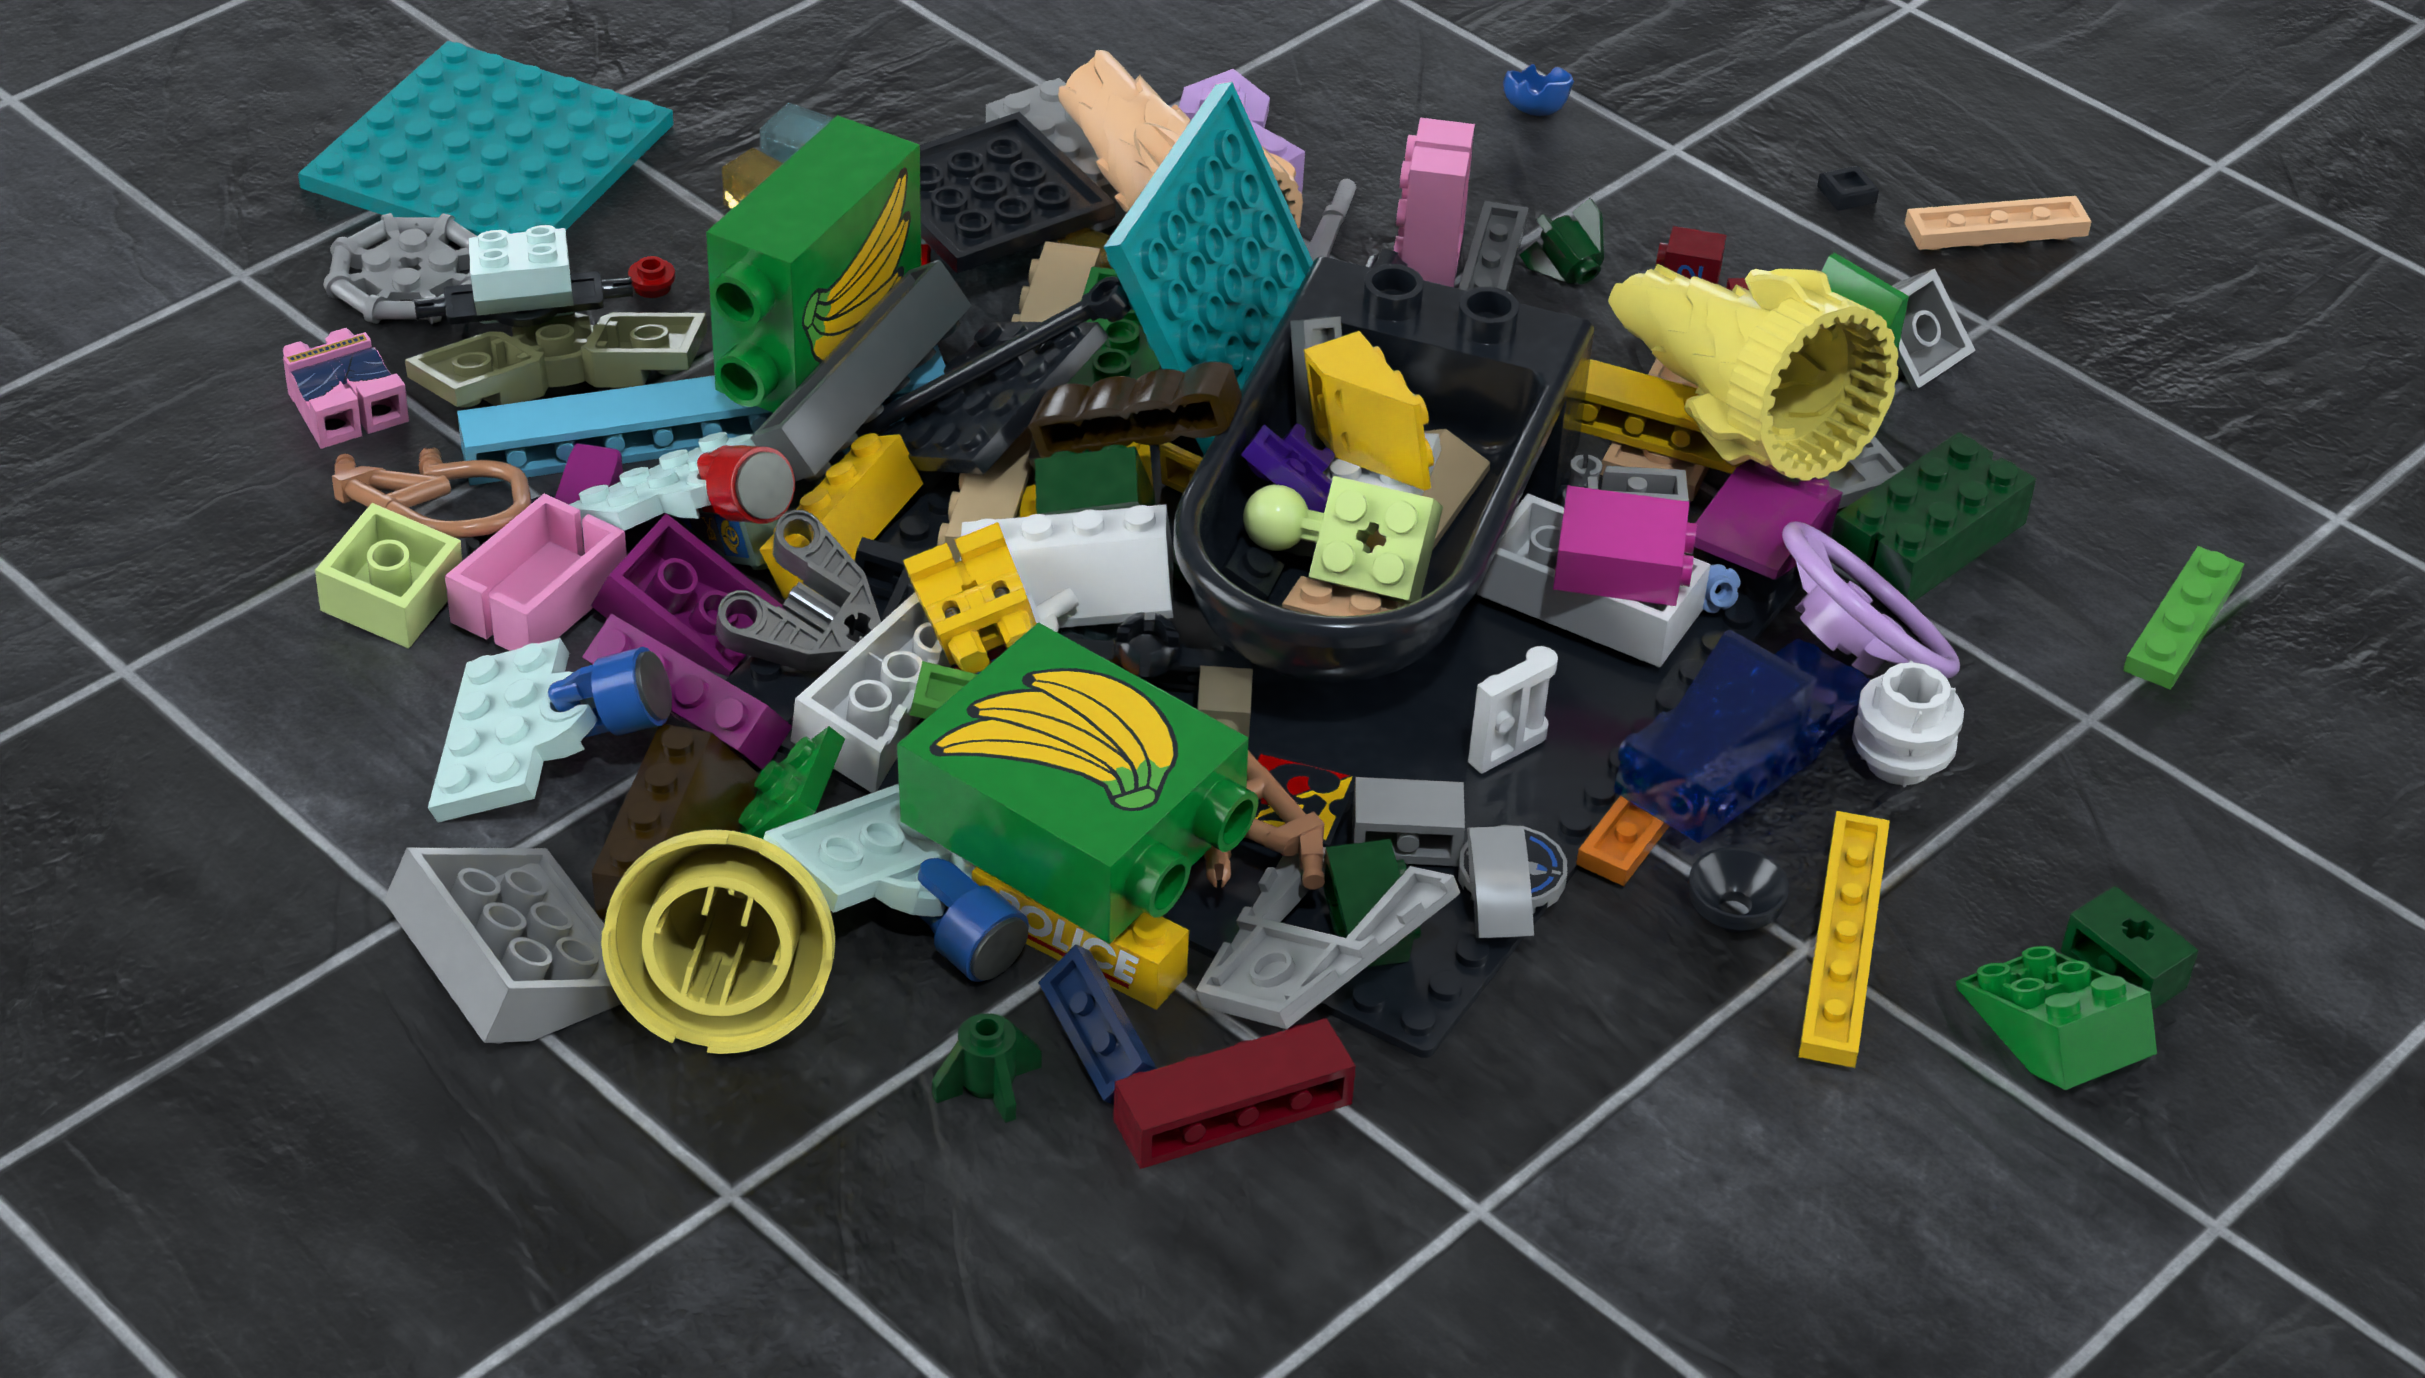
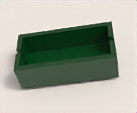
(1936, 515)

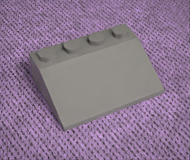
(504, 937)

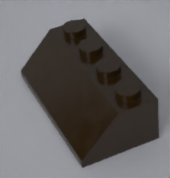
(681, 787)

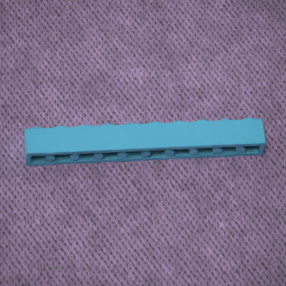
(635, 420)

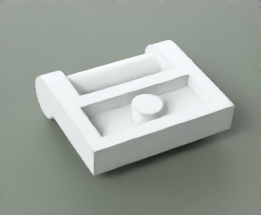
(1512, 710)

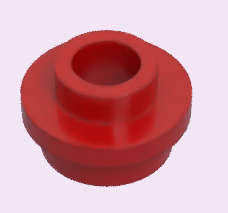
(652, 276)

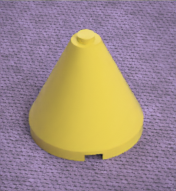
(718, 941)

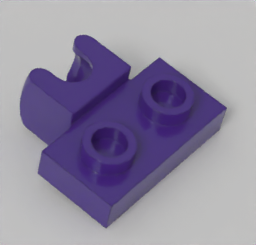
(1291, 464)

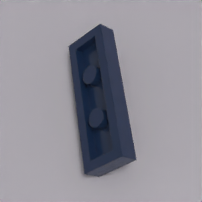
(1095, 1021)

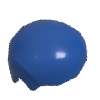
(1538, 93)

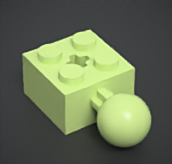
(1280, 518)

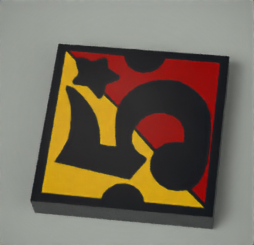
(1313, 788)

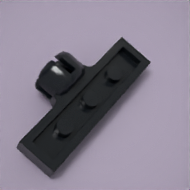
(1156, 655)

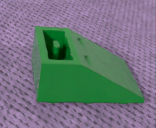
(2063, 1015)

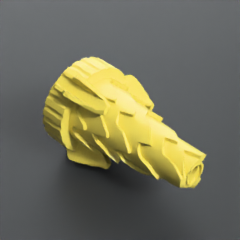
(1777, 368)

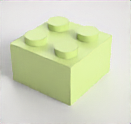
(388, 575)

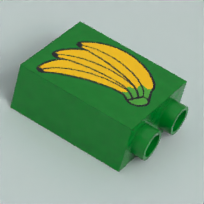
(810, 257)
(1076, 783)

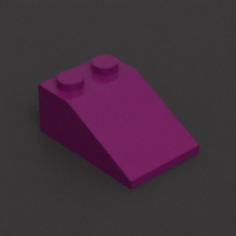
(1754, 507)
(673, 594)

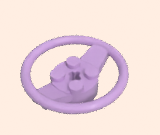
(1842, 611)

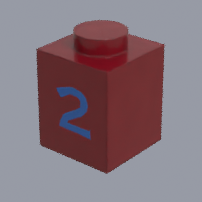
(1693, 253)

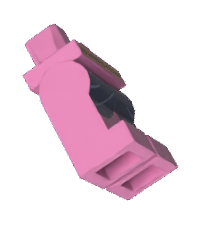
(343, 384)

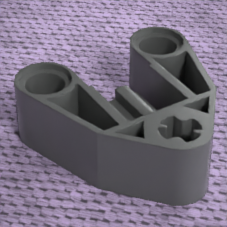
(782, 636)

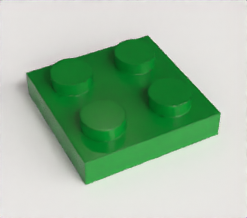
(794, 785)

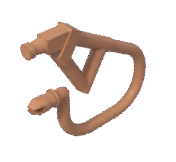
(410, 489)
(1299, 834)

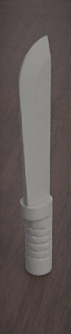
(1332, 219)

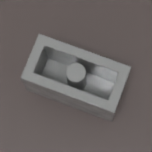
(1417, 815)

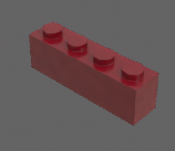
(1233, 1092)

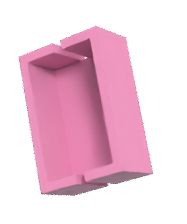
(1434, 198)
(534, 575)

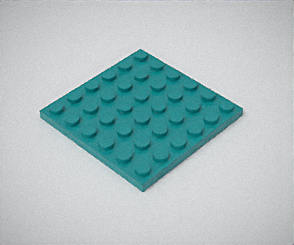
(487, 145)
(1211, 246)

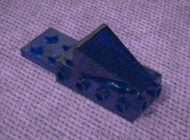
(1737, 733)

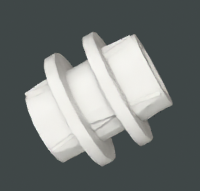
(1908, 723)

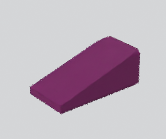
(588, 468)

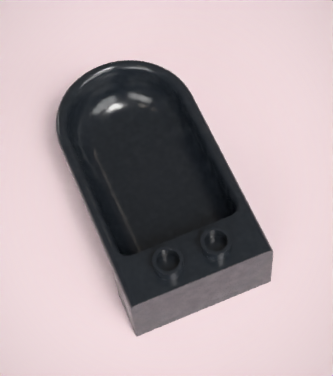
(1488, 372)

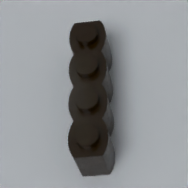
(1137, 410)

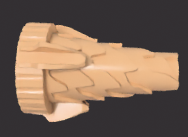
(1137, 129)

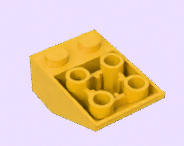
(1368, 410)

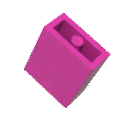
(1624, 546)

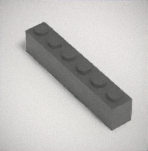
(864, 370)

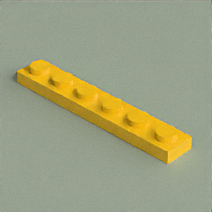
(1844, 940)

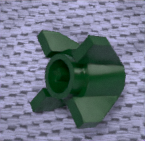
(1570, 248)
(986, 1062)

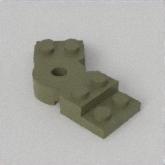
(559, 353)

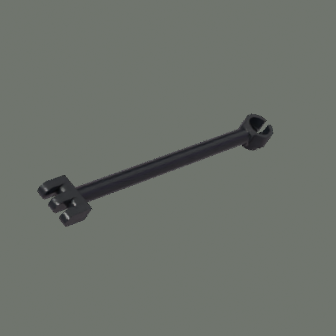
(1104, 301)

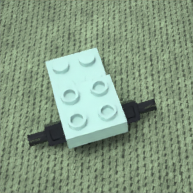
(521, 282)

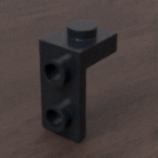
(885, 571)

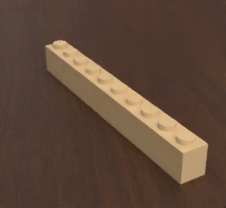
(1055, 284)

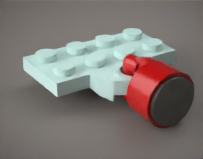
(719, 476)

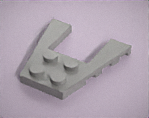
(1284, 970)

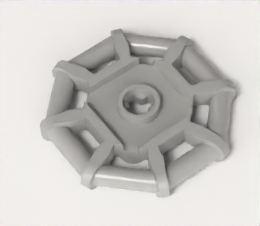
(401, 268)

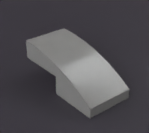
(1500, 881)

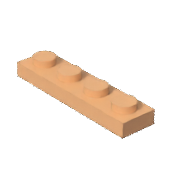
(1997, 222)

